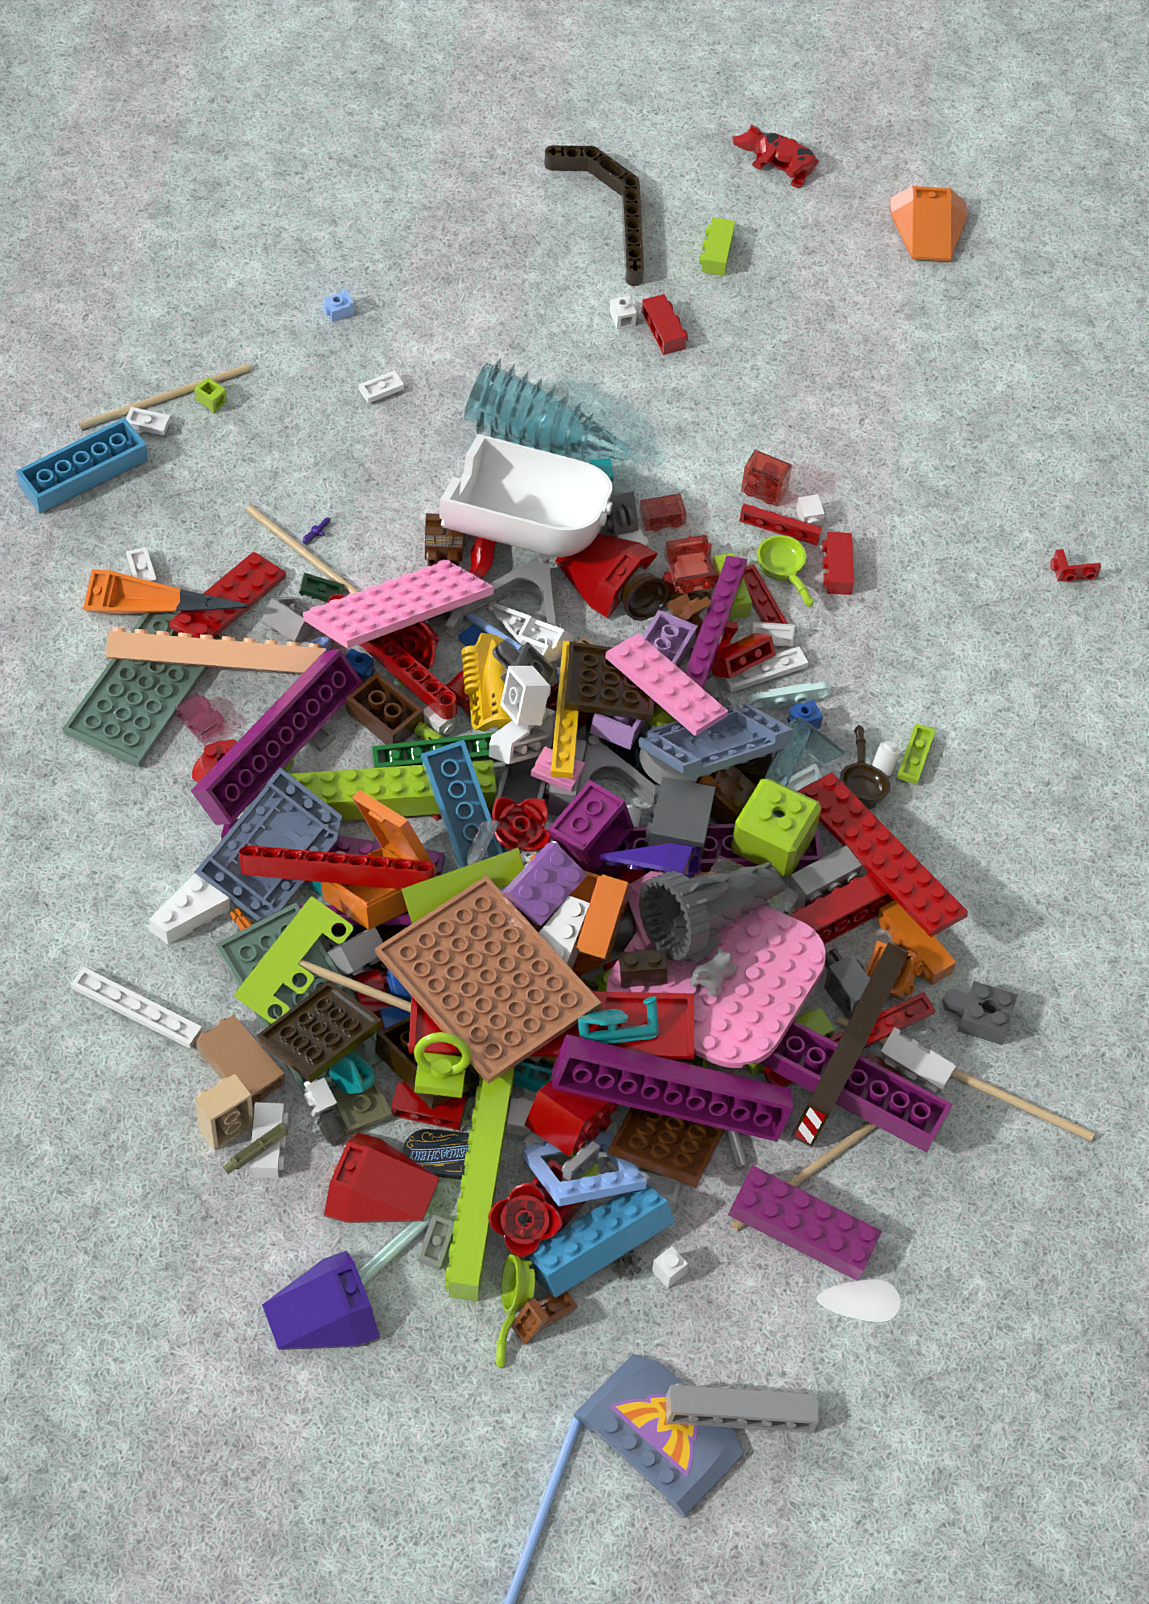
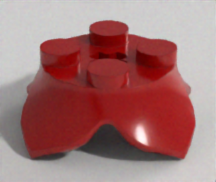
(418, 641)
(210, 757)
(529, 815)
(543, 1225)

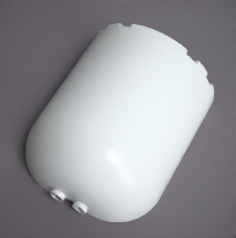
(527, 498)

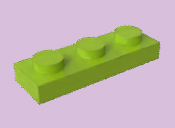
(916, 754)

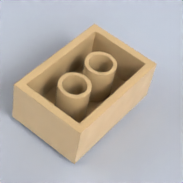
(224, 1111)

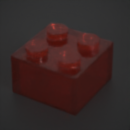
(766, 478)

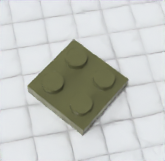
(362, 1109)

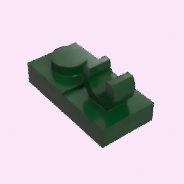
(319, 587)

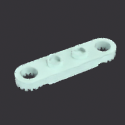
(790, 695)

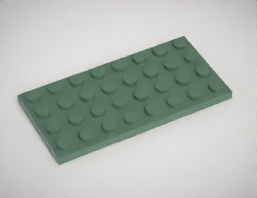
(134, 700)
(246, 949)

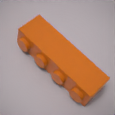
(911, 937)

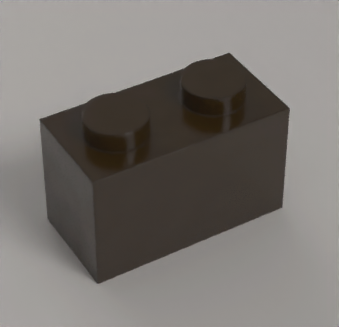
(643, 968)

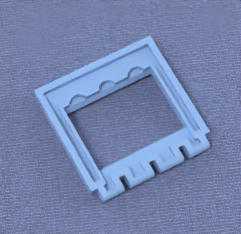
(586, 1188)

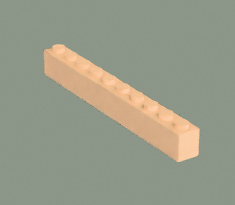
(211, 652)

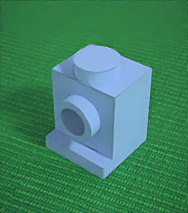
(338, 306)

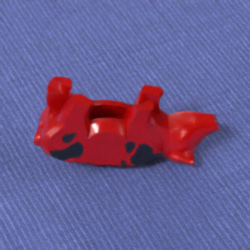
(780, 152)

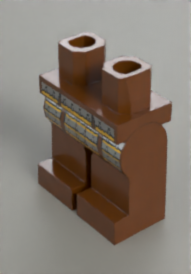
(441, 546)

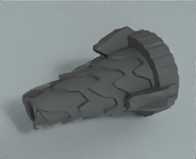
(688, 912)

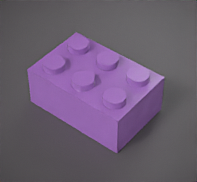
(544, 883)

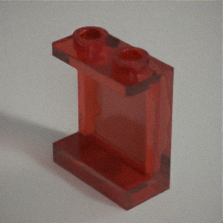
(690, 564)

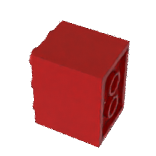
(568, 1118)

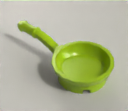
(783, 559)
(516, 1288)

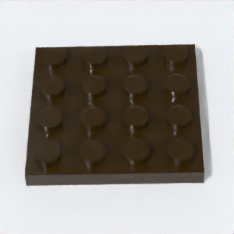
(600, 687)
(320, 1031)

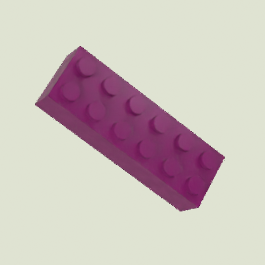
(805, 1223)

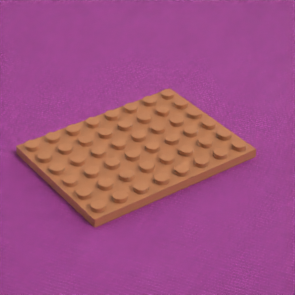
(487, 978)

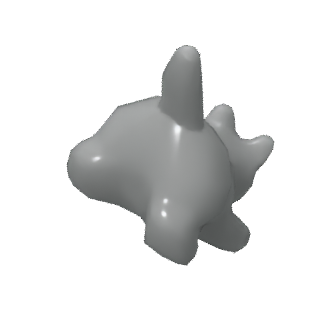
(713, 972)

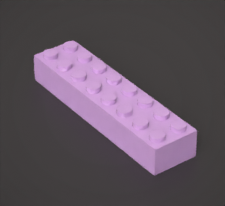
(673, 639)

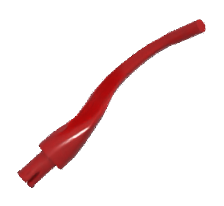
(481, 557)

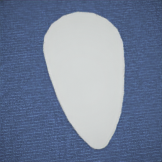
(862, 1300)

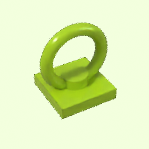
(438, 1072)

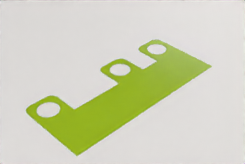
(434, 892)
(282, 958)

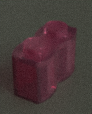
(199, 717)

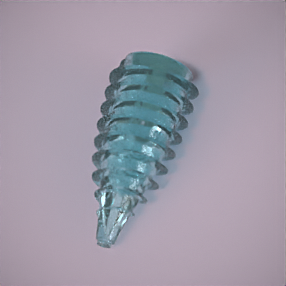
(536, 416)

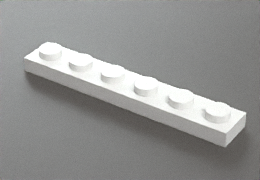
(136, 1007)

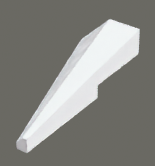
(542, 636)

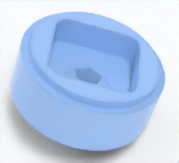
(324, 641)

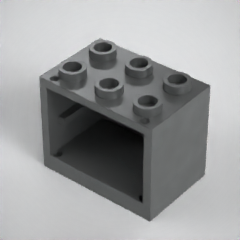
(680, 813)

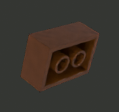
(384, 710)
(730, 794)

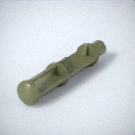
(256, 1148)

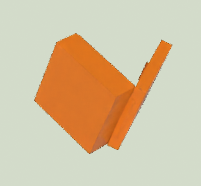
(398, 840)
(604, 916)

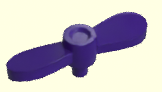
(316, 531)

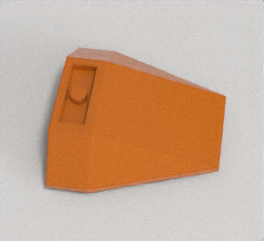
(929, 221)

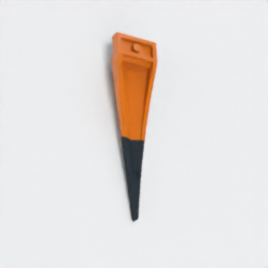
(124, 594)

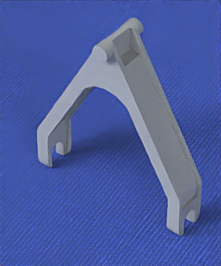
(530, 577)
(604, 763)

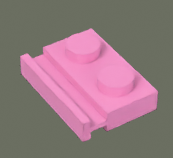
(543, 769)

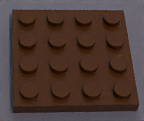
(666, 1145)

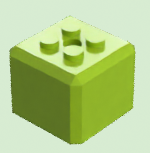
(772, 839)

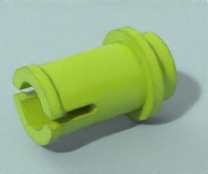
(425, 732)

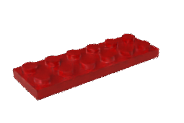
(242, 584)

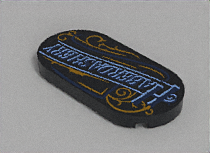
(438, 1151)

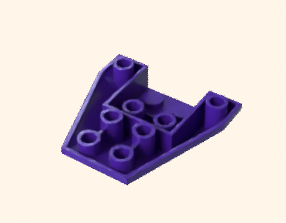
(663, 857)
(323, 1308)

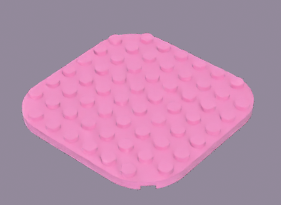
(775, 974)

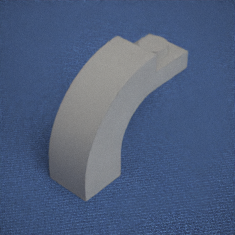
(657, 769)

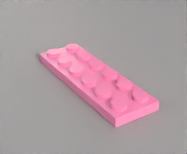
(666, 684)

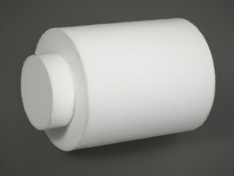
(886, 757)

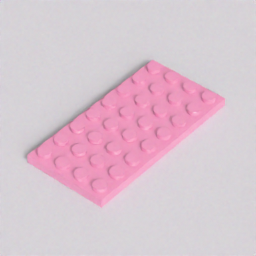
(397, 603)

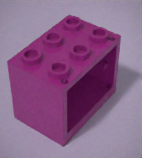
(592, 826)

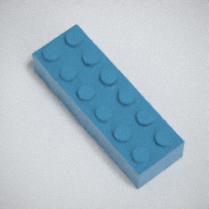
(82, 465)
(458, 797)
(599, 1238)

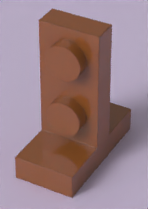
(689, 610)
(541, 1314)

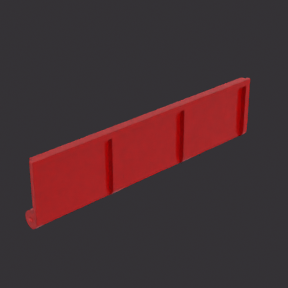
(672, 1042)

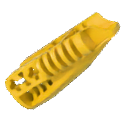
(483, 682)

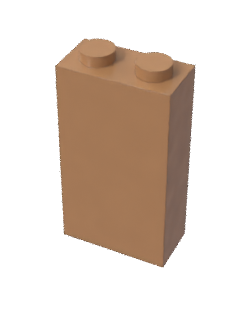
(235, 1051)

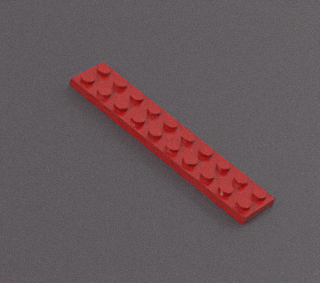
(884, 856)

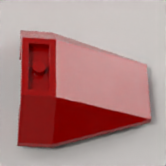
(604, 569)
(378, 1184)

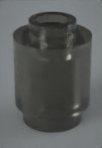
(332, 1127)

